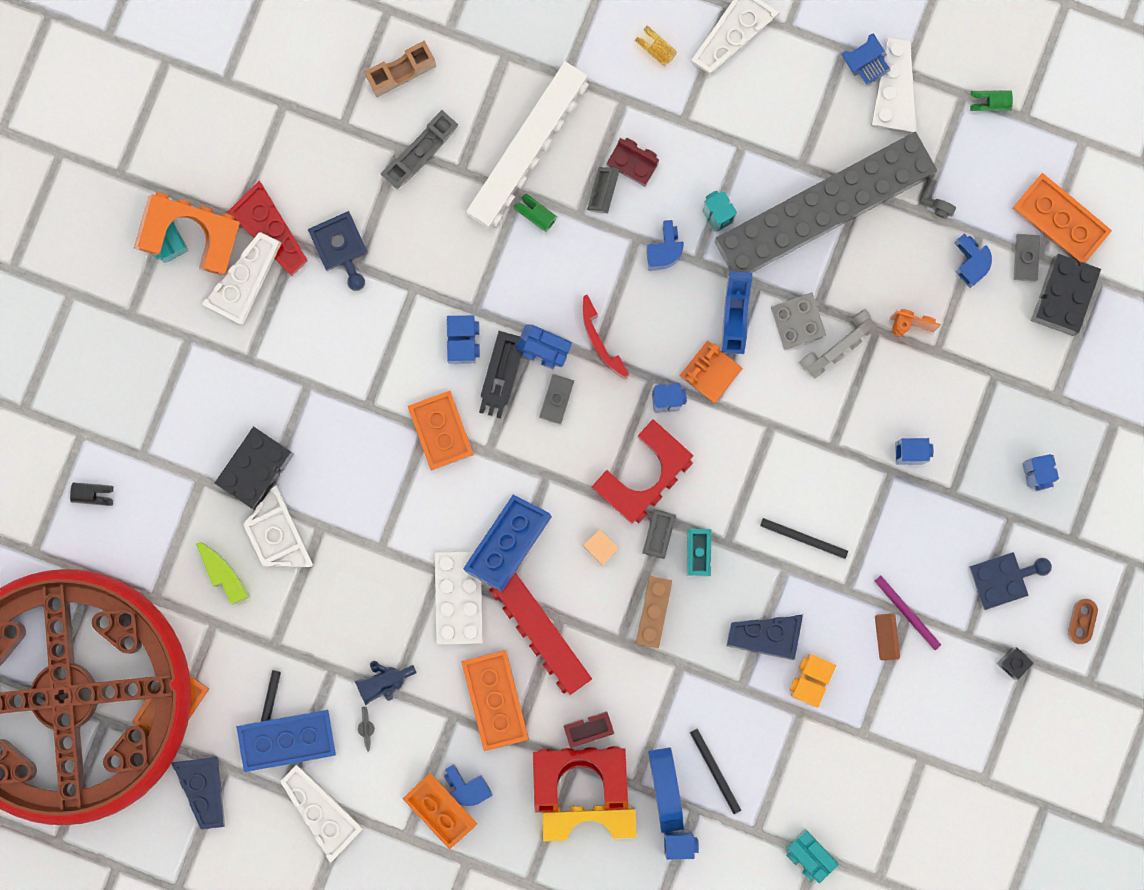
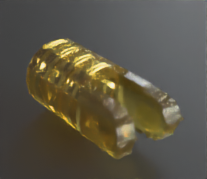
(659, 49)

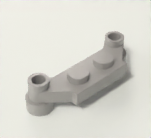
(864, 326)

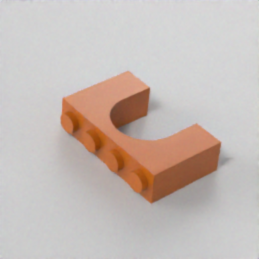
(218, 230)

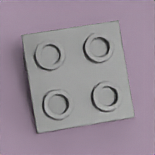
(798, 321)

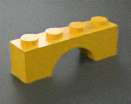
(559, 824)

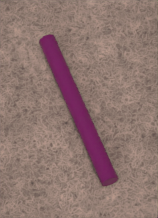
(907, 612)

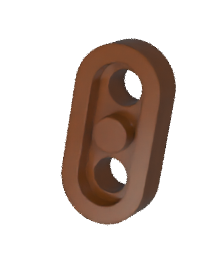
(1084, 622)

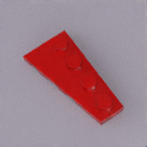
(259, 214)

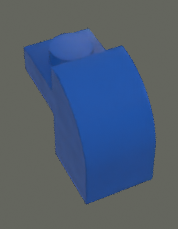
(665, 254)
(978, 260)
(469, 793)

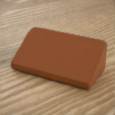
(887, 636)

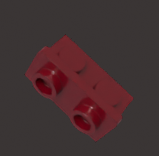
(633, 161)

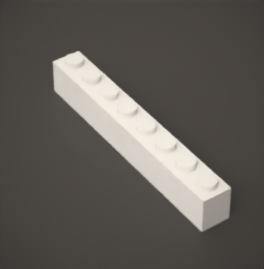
(527, 145)

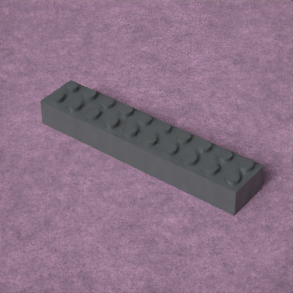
(826, 205)

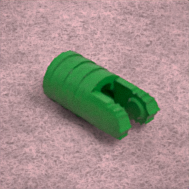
(996, 100)
(538, 215)

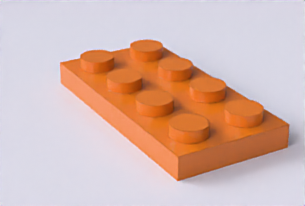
(1062, 219)
(495, 700)

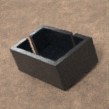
(1067, 294)
(252, 468)

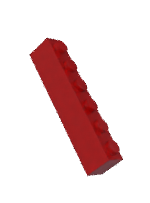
(543, 635)

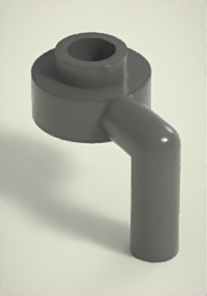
(942, 208)

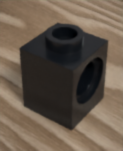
(1015, 663)

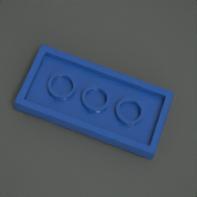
(507, 543)
(286, 740)

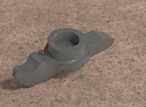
(366, 728)

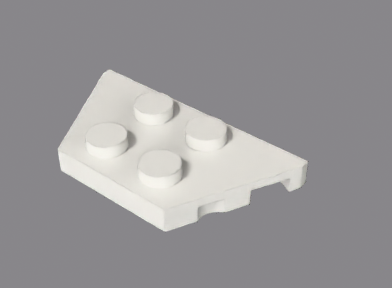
(275, 534)

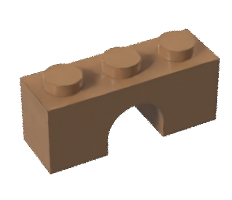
(409, 66)
(653, 612)

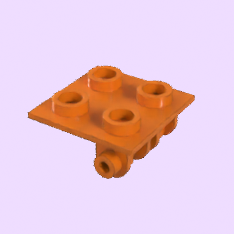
(904, 320)
(711, 371)

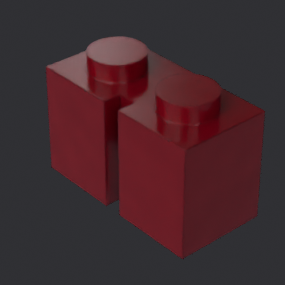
(581, 733)

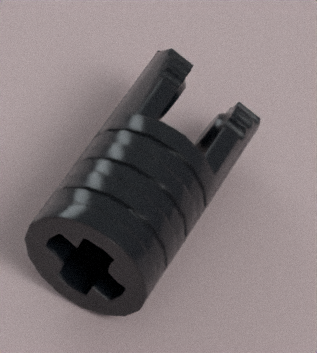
(86, 494)

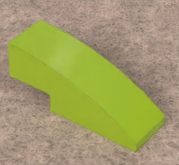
(222, 574)

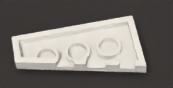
(734, 29)
(895, 93)
(239, 288)
(323, 815)

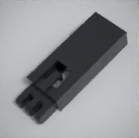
(502, 366)

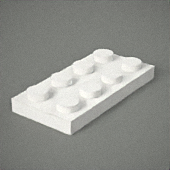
(457, 600)

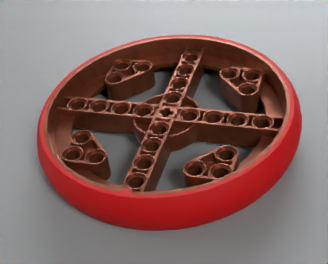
(172, 709)

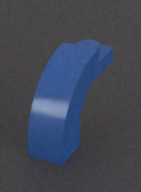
(736, 312)
(666, 790)

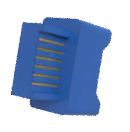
(867, 60)

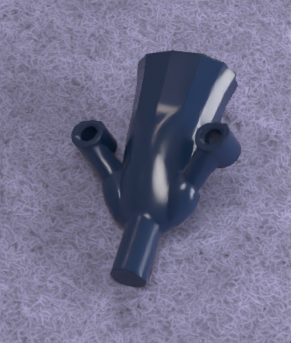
(384, 683)

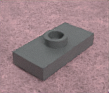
(603, 190)
(1026, 257)
(556, 399)
(659, 534)

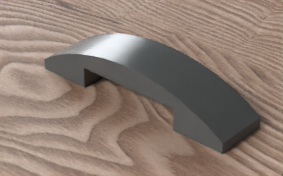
(420, 151)

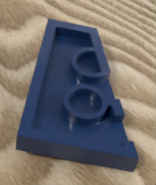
(768, 636)
(203, 789)

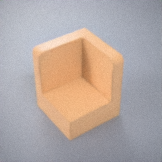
(600, 547)

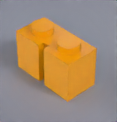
(812, 680)

